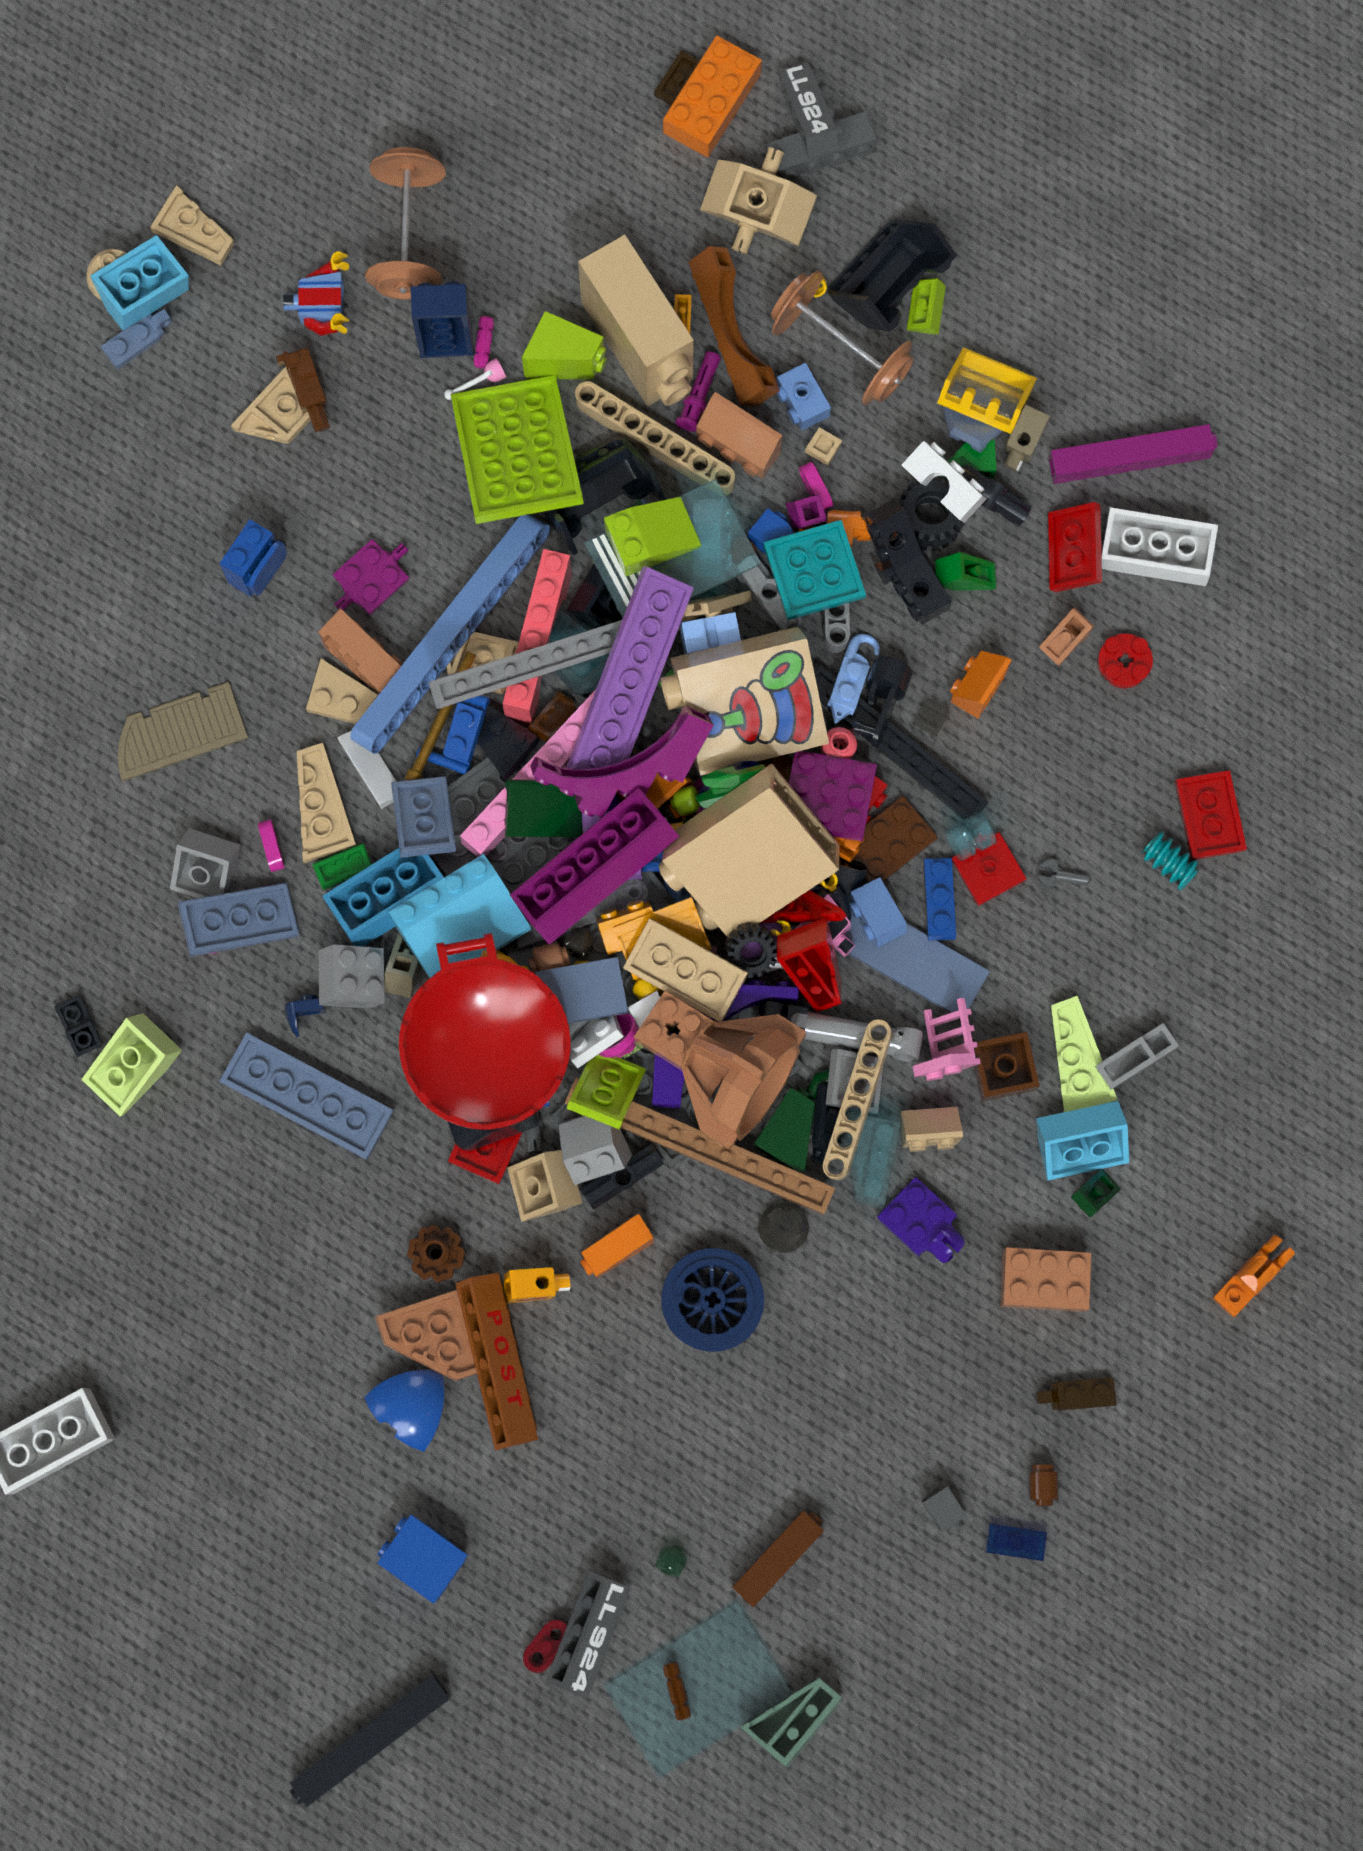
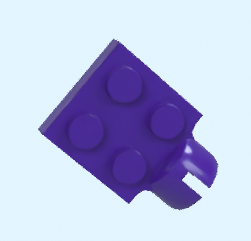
(922, 1222)

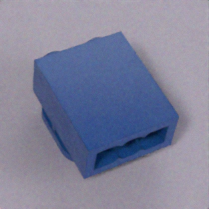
(253, 559)
(422, 1558)

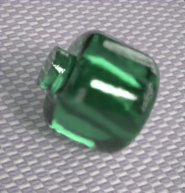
(671, 1561)

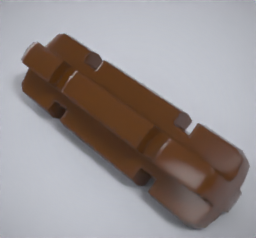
(676, 1691)

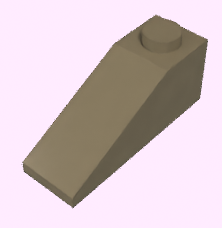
(401, 970)

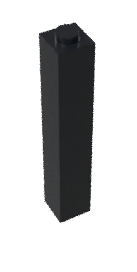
(369, 1741)

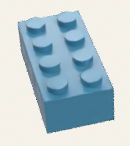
(366, 898)

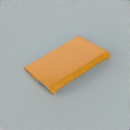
(679, 917)

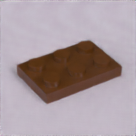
(893, 840)

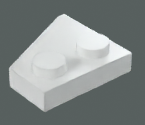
(594, 1039)

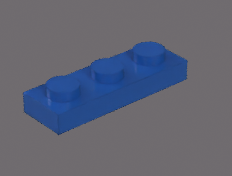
(939, 899)

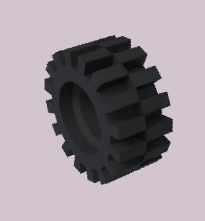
(748, 935)

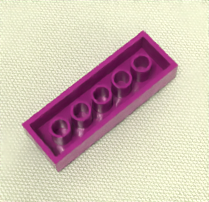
(594, 866)

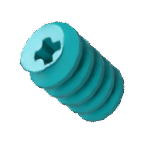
(1170, 860)

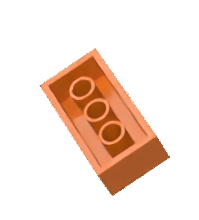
(712, 96)

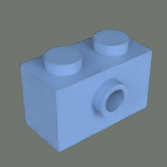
(803, 397)
(878, 913)

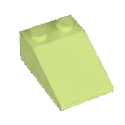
(131, 1063)

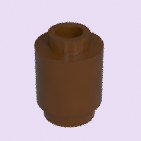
(1043, 1484)

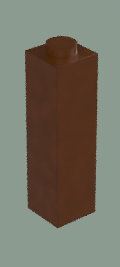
(779, 1557)

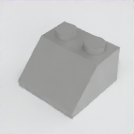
(203, 864)
(592, 1148)

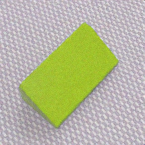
(926, 306)

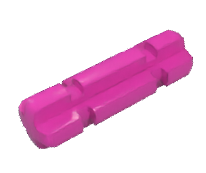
(483, 342)

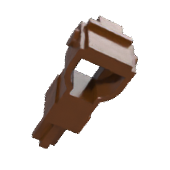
(306, 386)

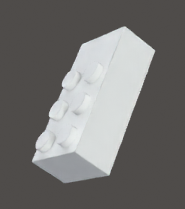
(1158, 546)
(51, 1440)

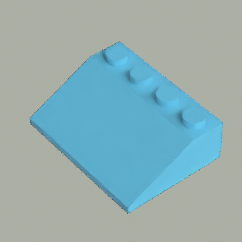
(457, 910)

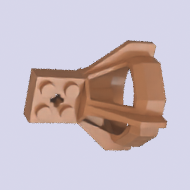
(712, 1053)

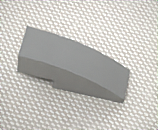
(1137, 1056)

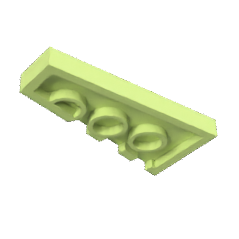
(1077, 1058)

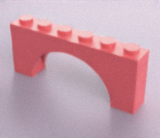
(547, 595)

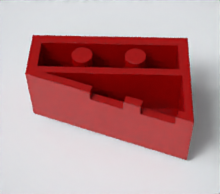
(812, 963)

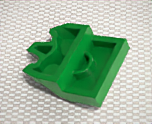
(723, 782)

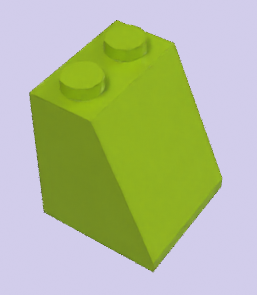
(563, 351)

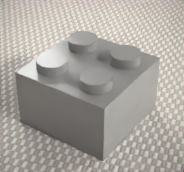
(351, 976)

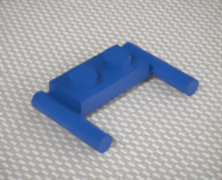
(462, 735)

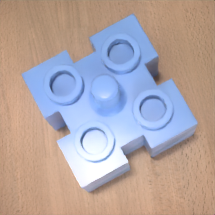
(709, 632)

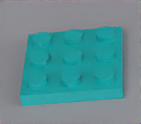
(814, 570)

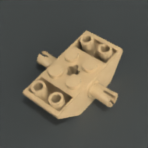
(784, 205)

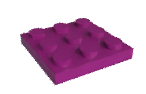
(834, 791)

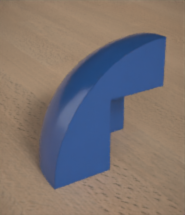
(410, 1404)

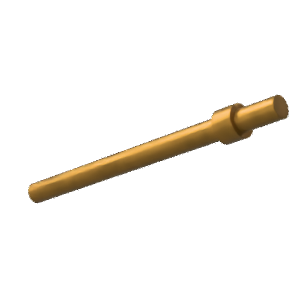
(436, 728)

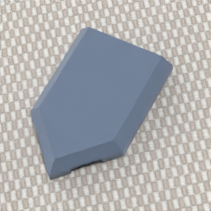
(969, 429)

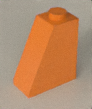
(617, 1247)

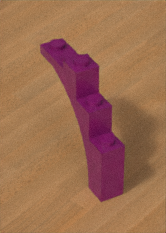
(669, 755)

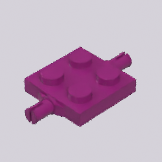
(370, 577)

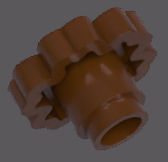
(422, 1248)

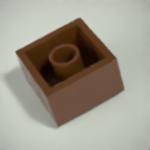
(1005, 1067)

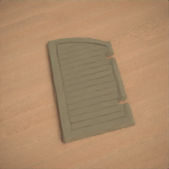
(179, 731)

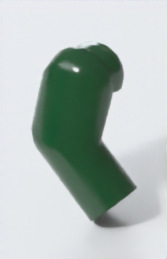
(819, 1078)

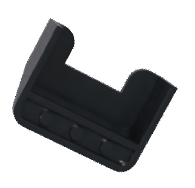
(888, 269)

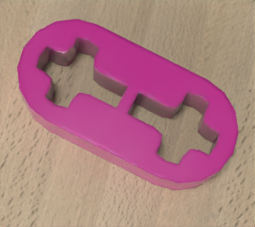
(815, 484)
(271, 845)

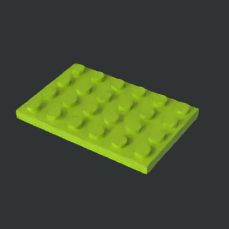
(516, 449)

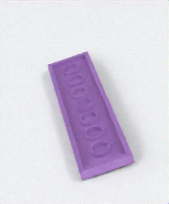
(631, 671)

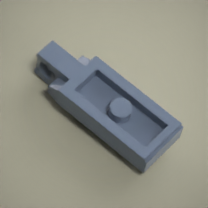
(136, 338)

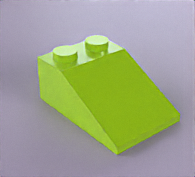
(651, 534)

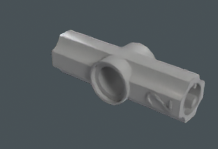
(759, 581)

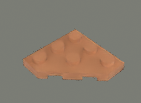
(431, 1334)

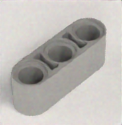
(837, 625)

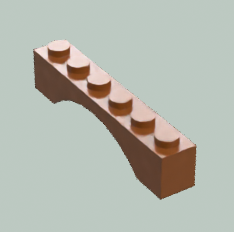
(715, 279)

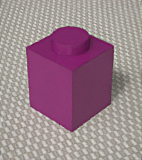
(806, 511)

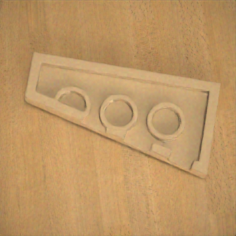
(323, 816)

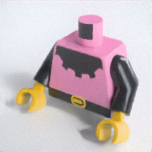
(837, 928)

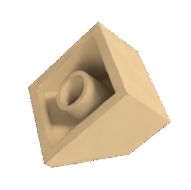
(543, 1186)

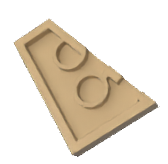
(338, 695)

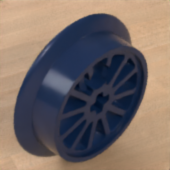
(674, 1290)

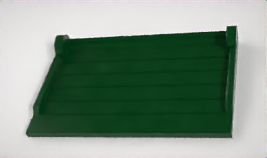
(540, 811)

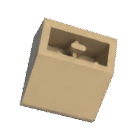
(930, 1127)

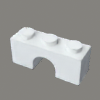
(928, 463)

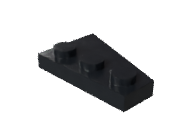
(505, 742)

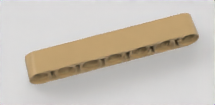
(647, 428)

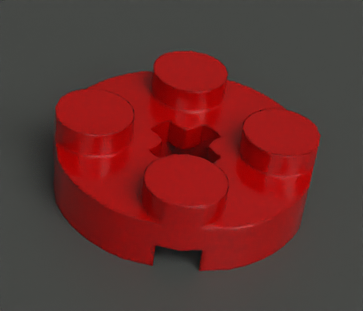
(1114, 671)

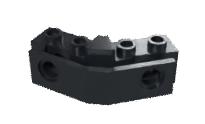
(904, 562)

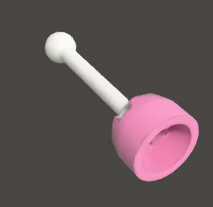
(492, 372)

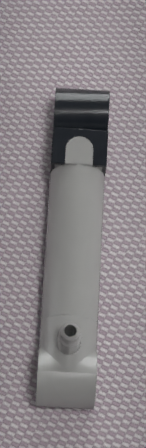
(844, 1032)

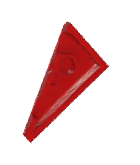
(807, 908)

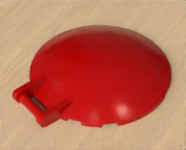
(483, 1040)

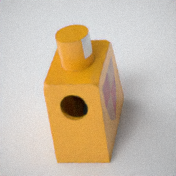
(522, 1287)

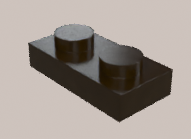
(676, 78)

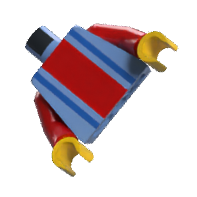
(321, 298)

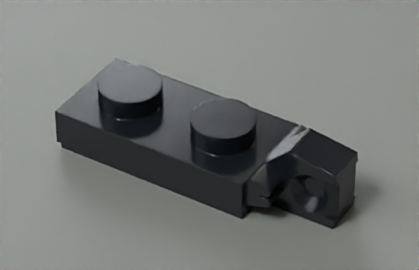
(824, 1124)

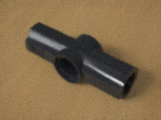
(998, 497)
(638, 1167)

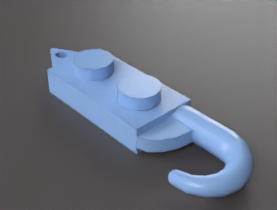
(850, 678)

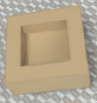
(823, 446)

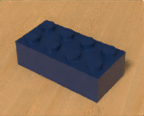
(442, 320)

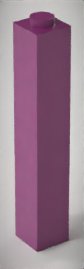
(1132, 454)

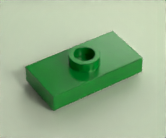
(341, 866)

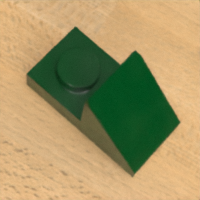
(1095, 1193)

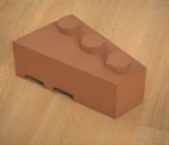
(359, 651)

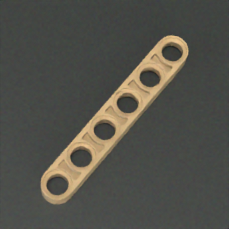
(852, 1098)

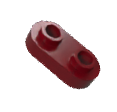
(544, 1644)

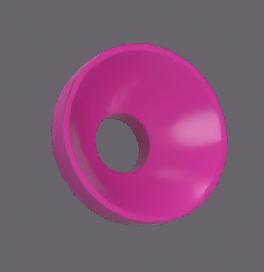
(627, 1043)

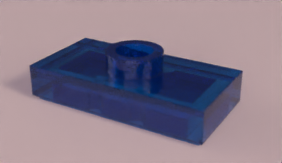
(1016, 1542)

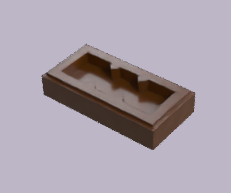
(552, 716)

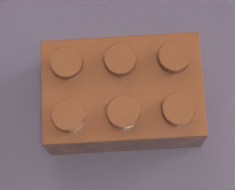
(1045, 1279)

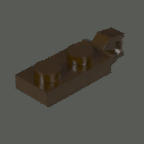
(1079, 1394)

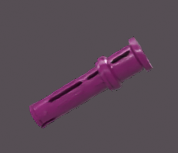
(695, 402)

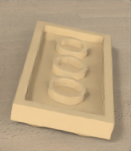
(685, 970)

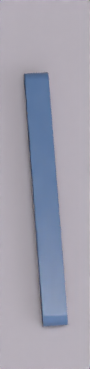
(449, 633)

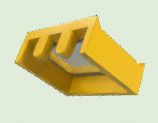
(986, 390)

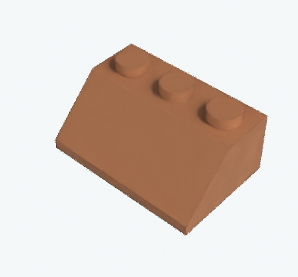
(739, 436)

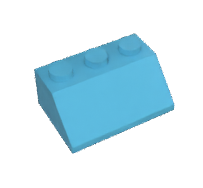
(140, 282)
(1083, 1140)

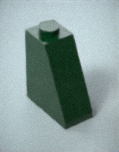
(788, 1131)

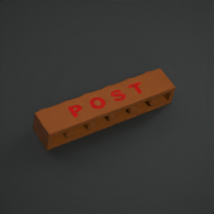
(496, 1361)

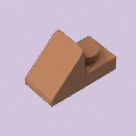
(1067, 636)

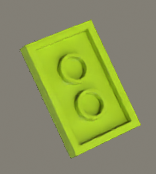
(606, 1090)

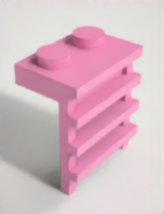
(953, 1059)

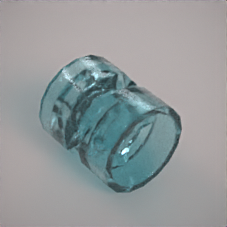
(961, 840)

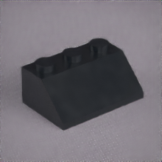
(593, 602)

